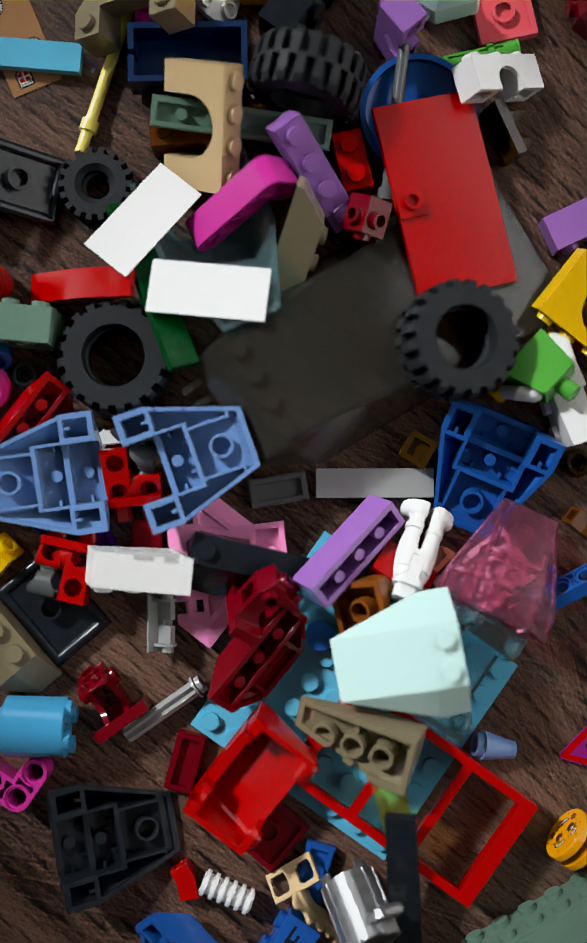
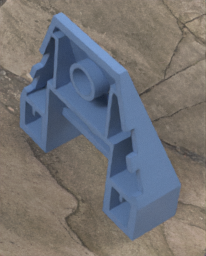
(200, 451)

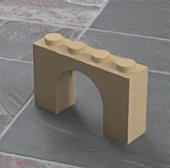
(220, 89)

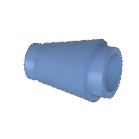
(491, 746)

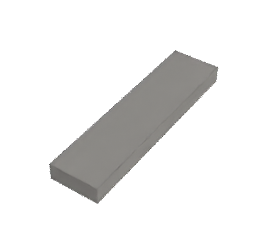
(375, 481)

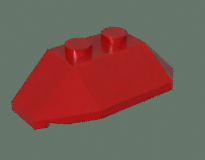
(37, 404)

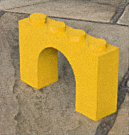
(564, 299)

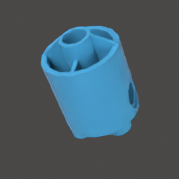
(37, 726)

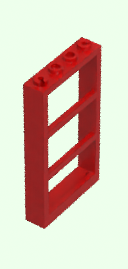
(494, 849)

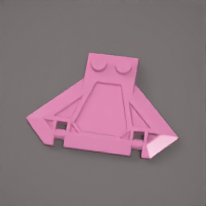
(224, 521)

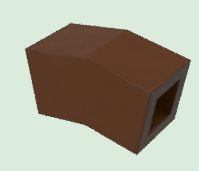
(576, 520)

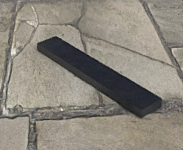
(403, 873)

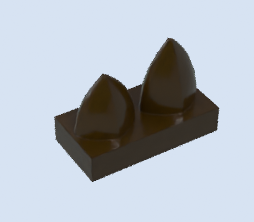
(501, 127)

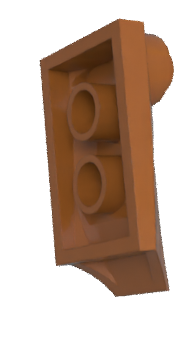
(362, 600)

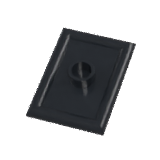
(30, 183)
(54, 624)

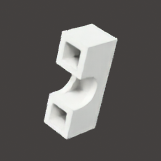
(484, 75)

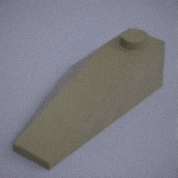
(371, 740)

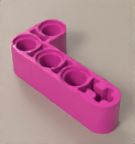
(241, 197)
(22, 779)

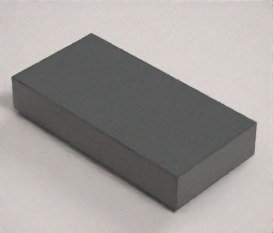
(278, 490)

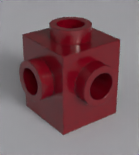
(366, 217)

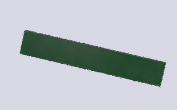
(167, 327)

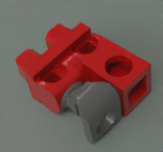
(128, 488)
(67, 555)

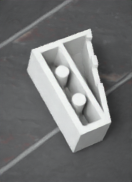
(568, 418)
(139, 570)

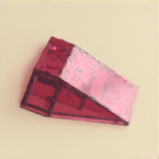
(509, 570)

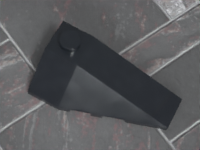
(229, 562)

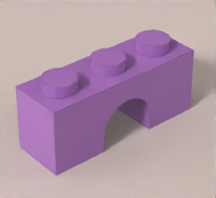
(396, 25)

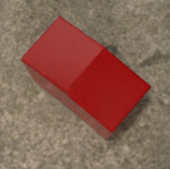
(186, 880)

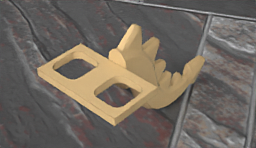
(302, 898)

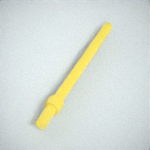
(89, 123)

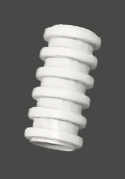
(227, 891)

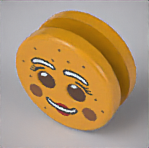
(569, 840)

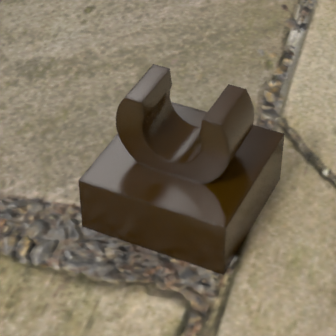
(417, 449)

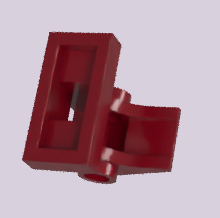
(254, 597)
(120, 712)

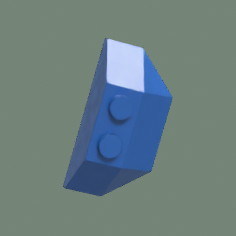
(172, 929)

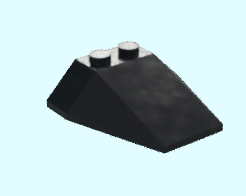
(108, 839)

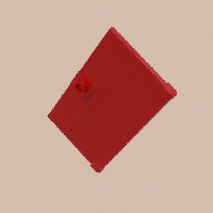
(443, 192)

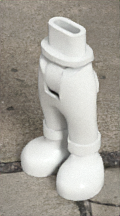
(414, 565)

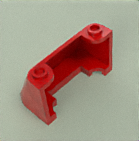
(250, 779)

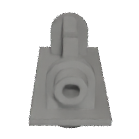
(159, 622)

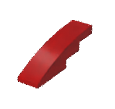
(82, 285)

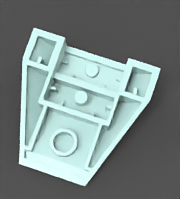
(405, 658)

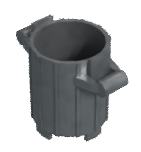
(360, 906)

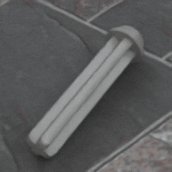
(165, 708)

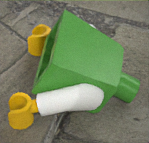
(541, 371)

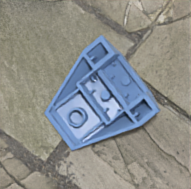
(55, 477)

